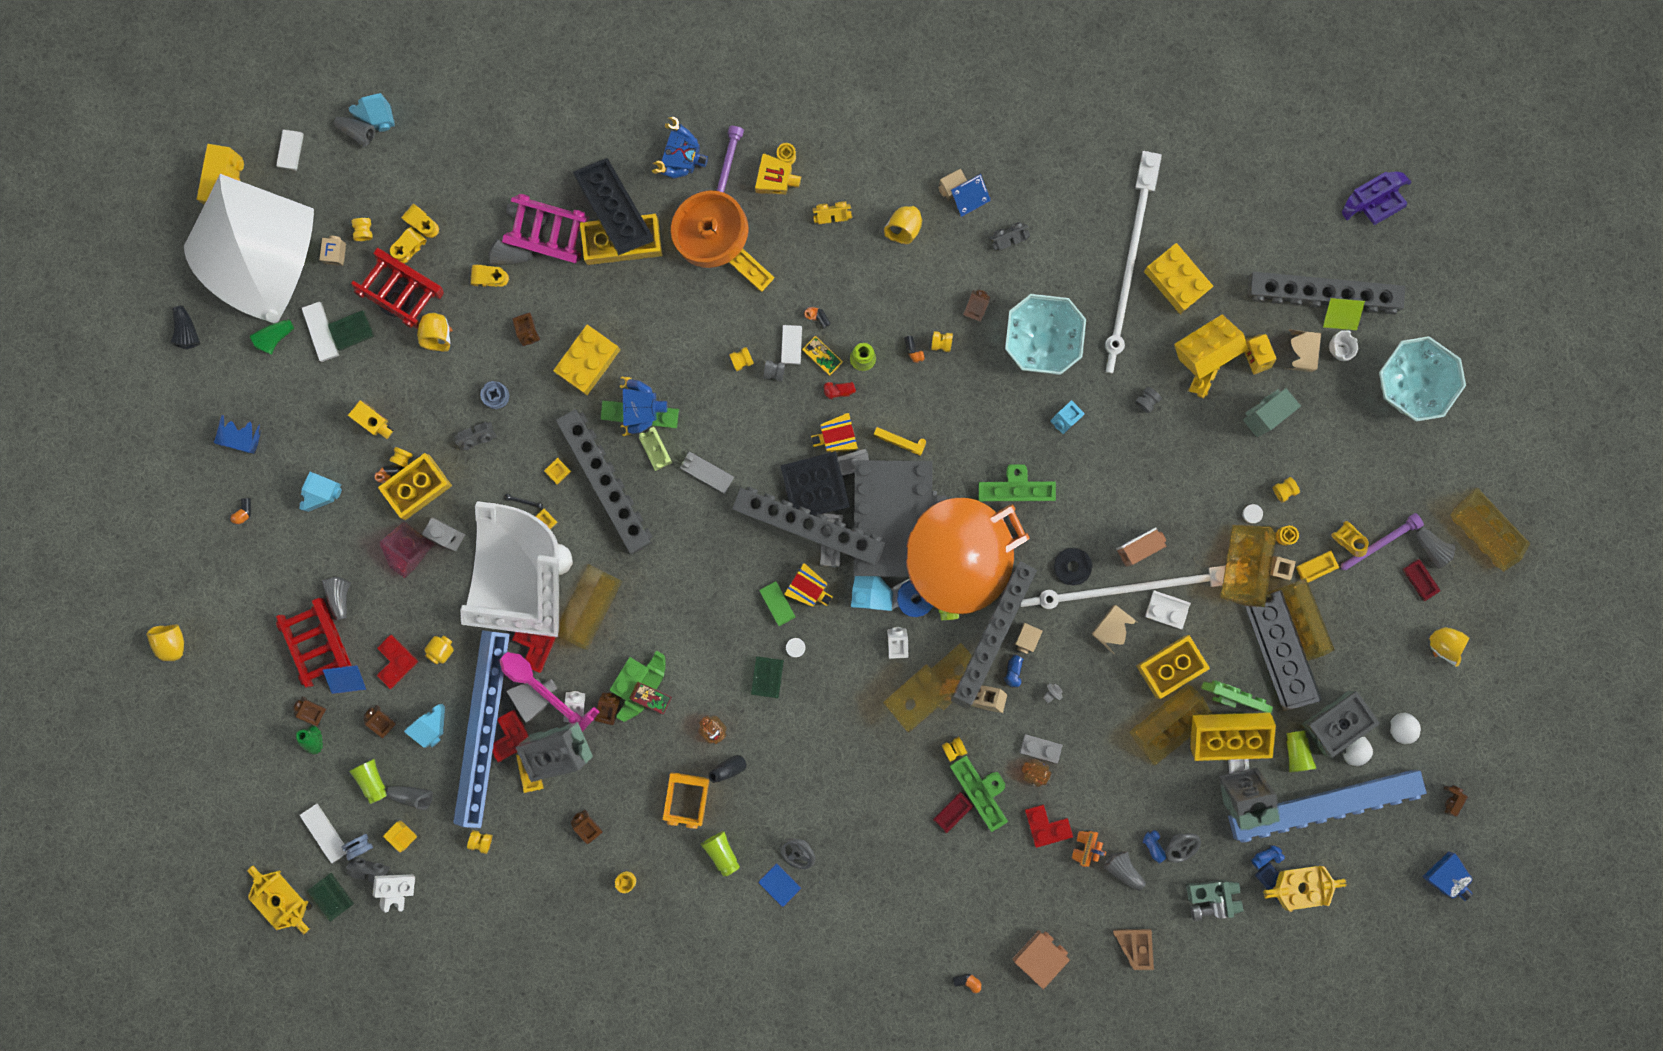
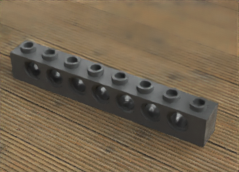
(1257, 280)
(568, 424)
(744, 505)
(993, 635)

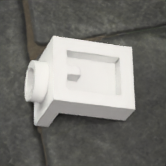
(897, 642)
(575, 701)

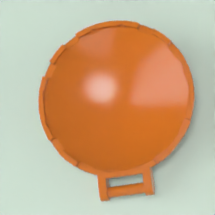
(962, 554)

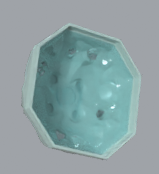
(1045, 334)
(1422, 379)

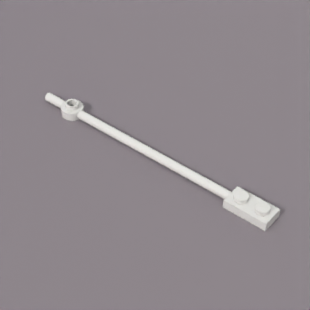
(1145, 182)
(1215, 577)

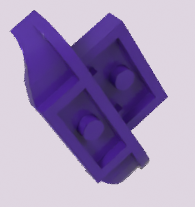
(1378, 197)

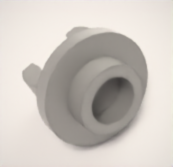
(1054, 691)

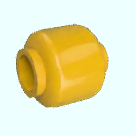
(439, 649)

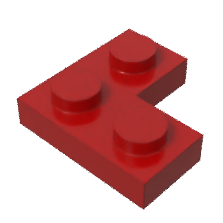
(539, 648)
(400, 661)
(514, 732)
(1045, 832)

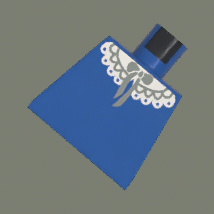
(1450, 877)

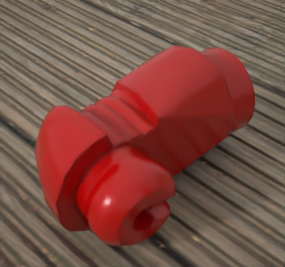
(842, 390)

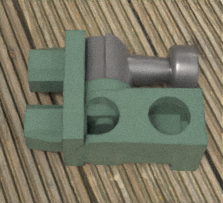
(1218, 895)

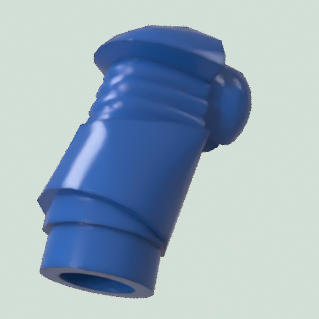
(1014, 668)
(1154, 847)
(1264, 857)

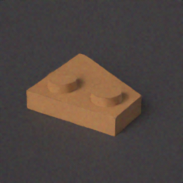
(1137, 947)

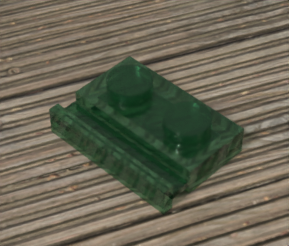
(351, 330)
(767, 677)
(330, 897)

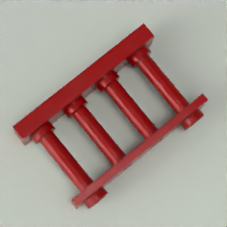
(398, 271)
(326, 627)

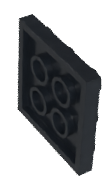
(816, 484)

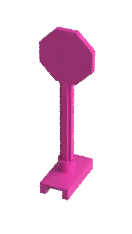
(520, 671)

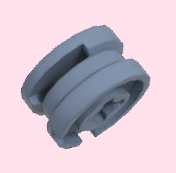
(494, 395)
(358, 849)

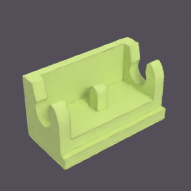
(655, 449)

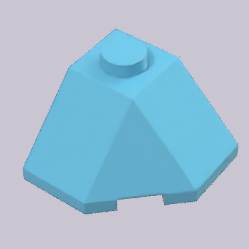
(374, 111)
(318, 492)
(871, 593)
(428, 727)

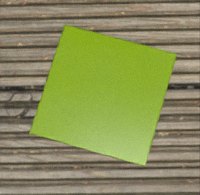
(1343, 314)

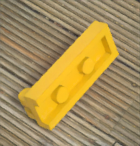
(752, 270)
(900, 442)

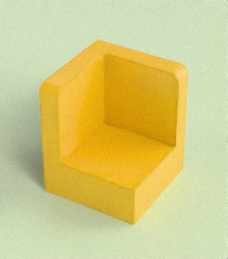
(400, 836)

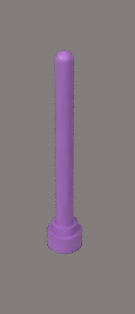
(735, 134)
(1412, 523)

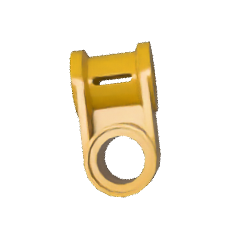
(419, 220)
(408, 243)
(485, 276)
(1348, 536)

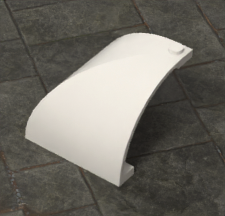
(250, 247)
(513, 573)

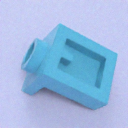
(1067, 417)

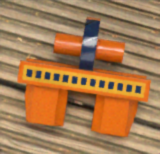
(1085, 856)

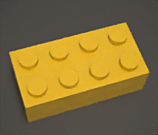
(599, 250)
(1232, 736)

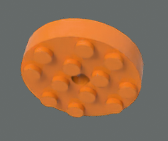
(709, 247)

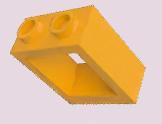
(686, 779)

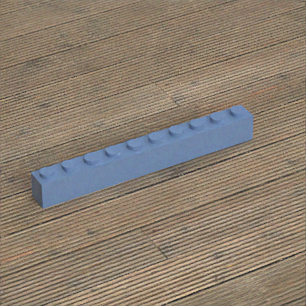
(481, 730)
(1338, 802)

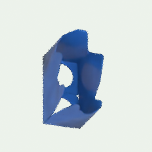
(235, 438)

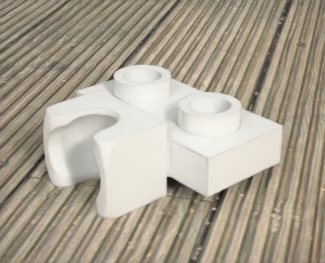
(392, 889)

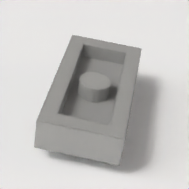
(1041, 748)

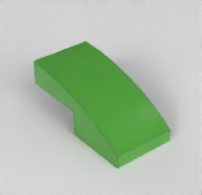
(777, 603)

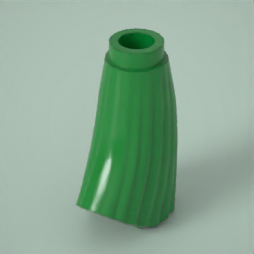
(270, 336)
(310, 740)

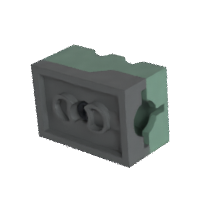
(1340, 723)
(554, 752)
(1249, 798)

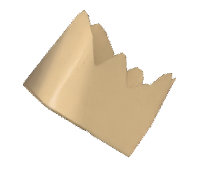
(1307, 348)
(1113, 627)

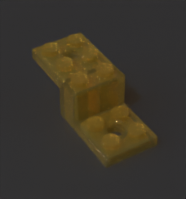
(928, 688)

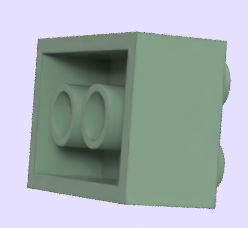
(1270, 411)

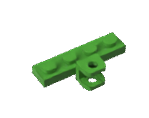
(614, 412)
(1017, 488)
(1231, 696)
(981, 791)

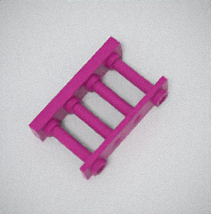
(533, 242)

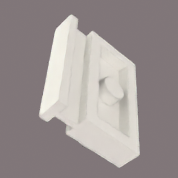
(1167, 609)

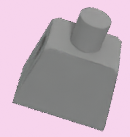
(443, 534)
(528, 700)

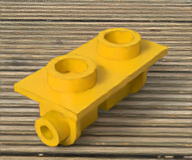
(839, 211)
(1202, 385)

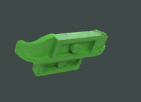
(627, 680)

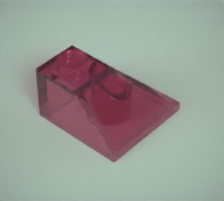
(405, 549)

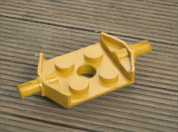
(1318, 888)
(291, 904)

